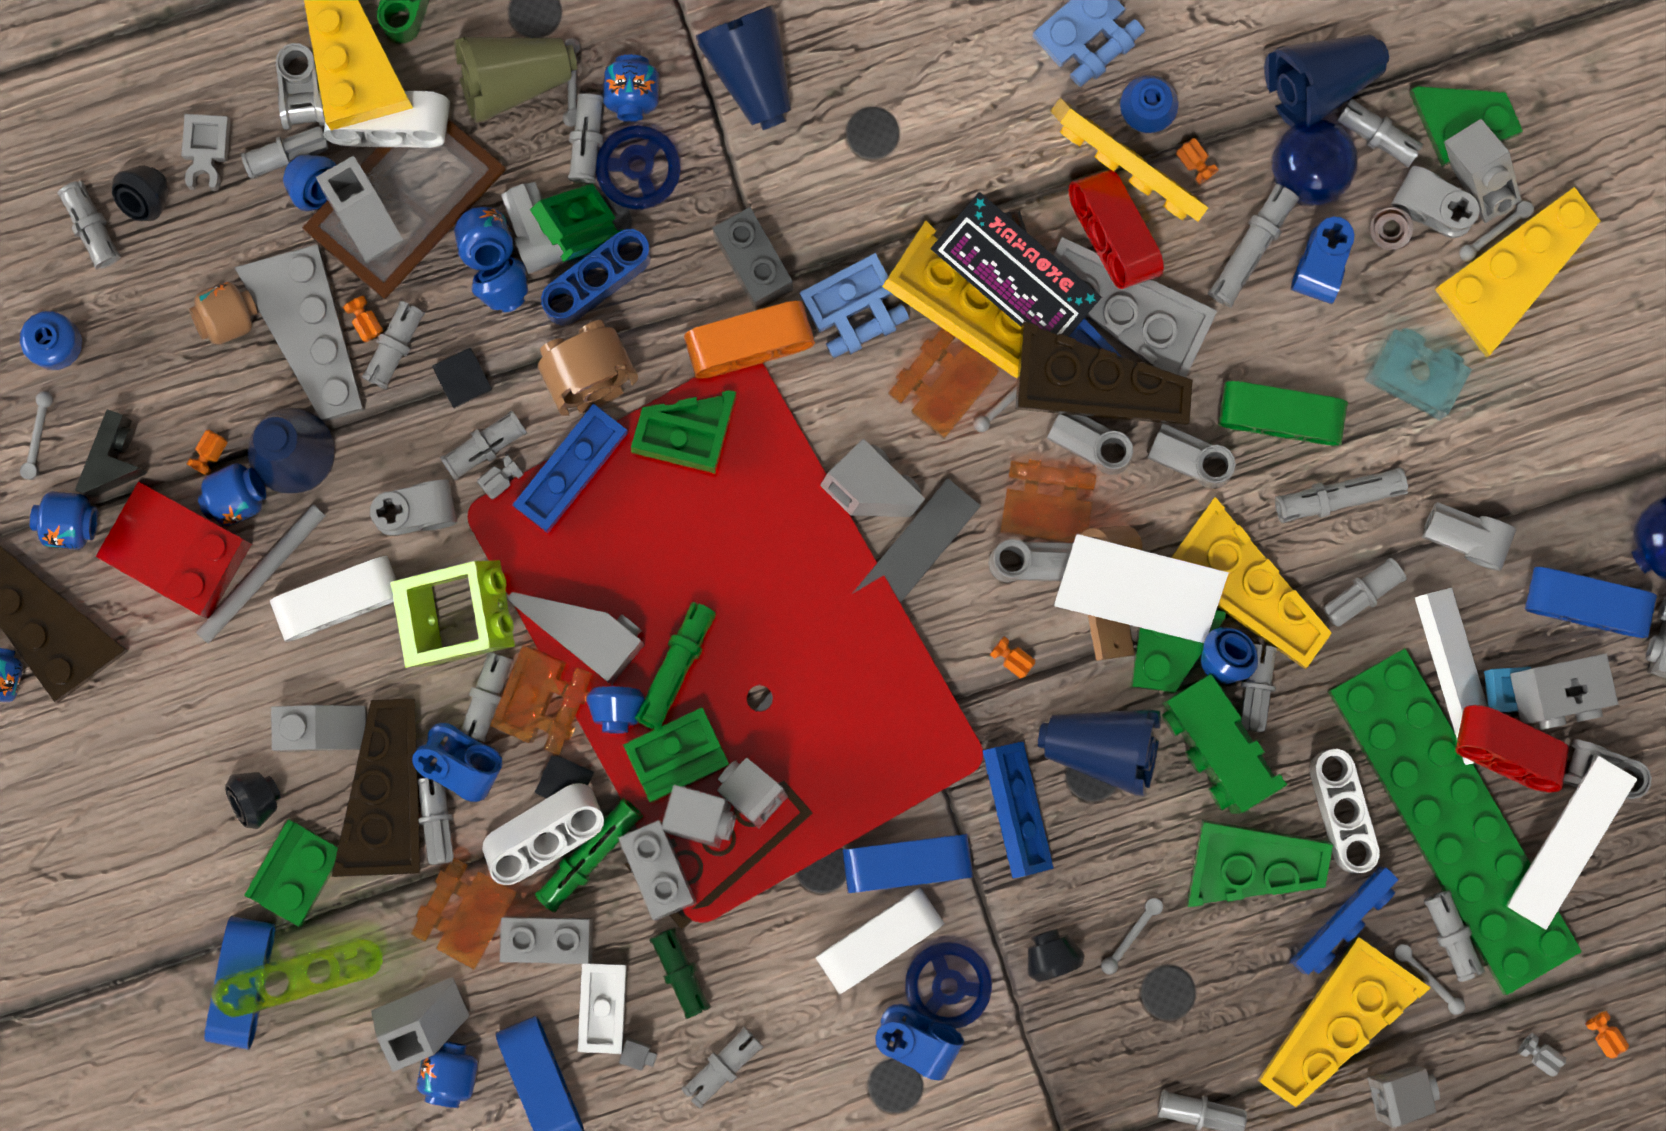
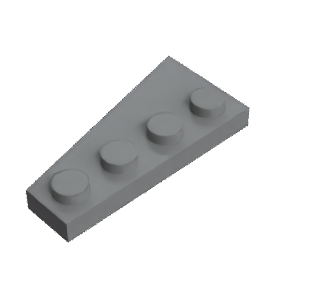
(1147, 317)
(303, 318)

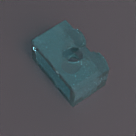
(1393, 373)

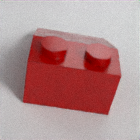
(173, 550)

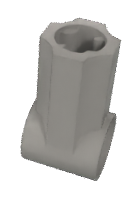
(531, 242)
(1086, 439)
(1186, 456)
(1480, 539)
(1037, 559)

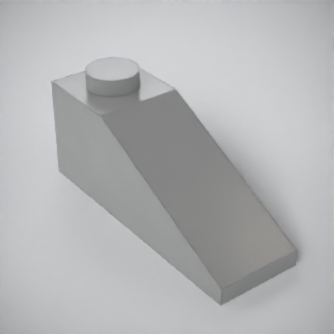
(589, 634)

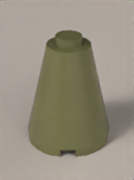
(510, 71)

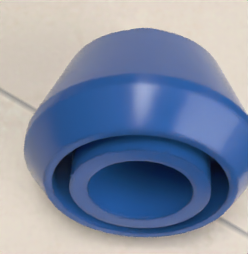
(1153, 115)
(301, 181)
(503, 286)
(1228, 655)
(614, 707)

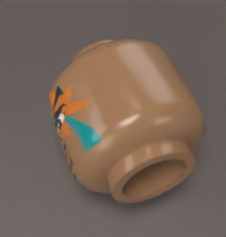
(223, 313)

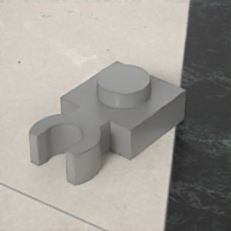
(205, 142)

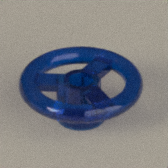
(646, 153)
(980, 990)

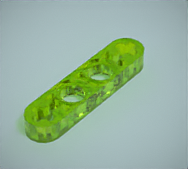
(298, 981)

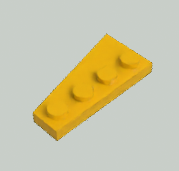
(351, 65)
(1112, 154)
(1511, 275)
(954, 303)
(1254, 588)
(1346, 1013)

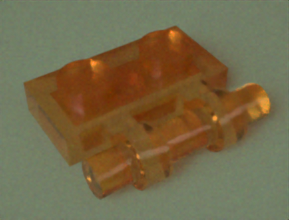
(952, 392)
(1044, 515)
(529, 694)
(475, 920)

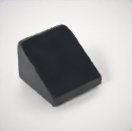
(462, 377)
(560, 774)

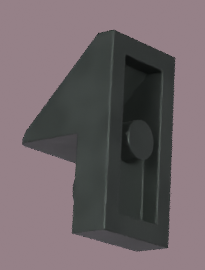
(102, 468)

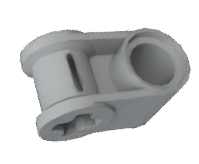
(298, 94)
(1432, 200)
(423, 508)
(1585, 755)

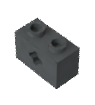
(753, 258)

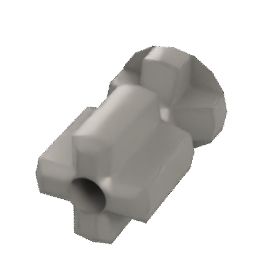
(497, 480)
(1543, 1057)

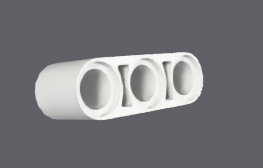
(417, 127)
(334, 599)
(1360, 826)
(528, 849)
(880, 940)

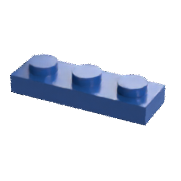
(570, 468)
(1018, 809)
(1345, 922)

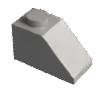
(317, 727)
(751, 791)
(1403, 1095)

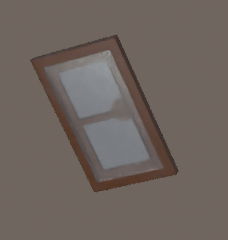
(423, 196)

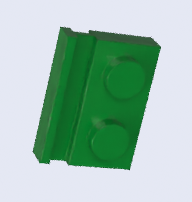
(575, 220)
(676, 755)
(293, 873)

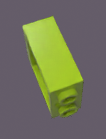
(419, 621)

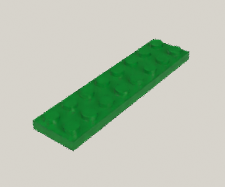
(1450, 817)

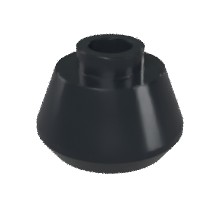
(140, 192)
(252, 798)
(1053, 956)

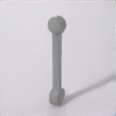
(570, 115)
(1522, 211)
(982, 423)
(30, 470)
(1152, 907)
(1404, 954)

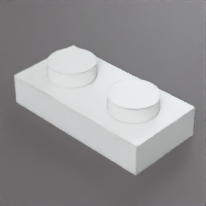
(602, 1008)

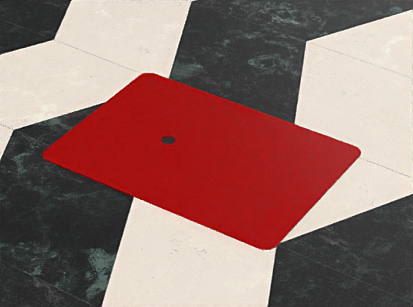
(856, 698)

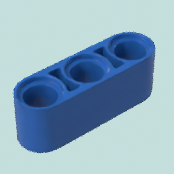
(604, 257)
(1590, 602)
(907, 863)
(243, 947)
(538, 1077)

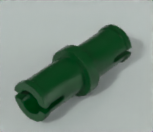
(680, 973)

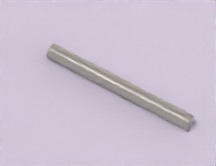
(260, 574)

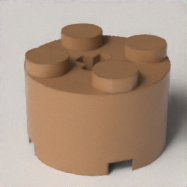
(586, 368)

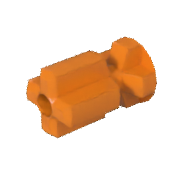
(1194, 157)
(365, 321)
(209, 448)
(1015, 660)
(1609, 1038)

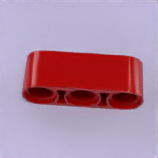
(1116, 229)
(1512, 748)

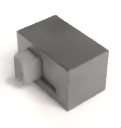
(637, 1054)

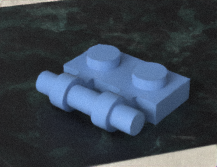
(1076, 26)
(848, 294)

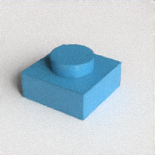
(1500, 689)

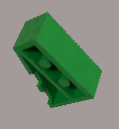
(1221, 746)

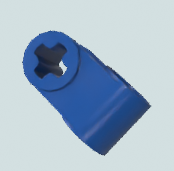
(1323, 267)
(461, 763)
(922, 1042)

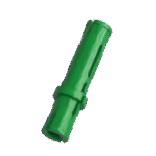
(679, 658)
(554, 892)

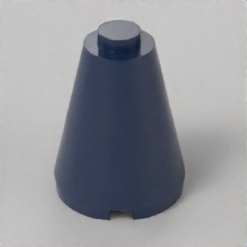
(751, 65)
(1322, 75)
(291, 451)
(1105, 746)

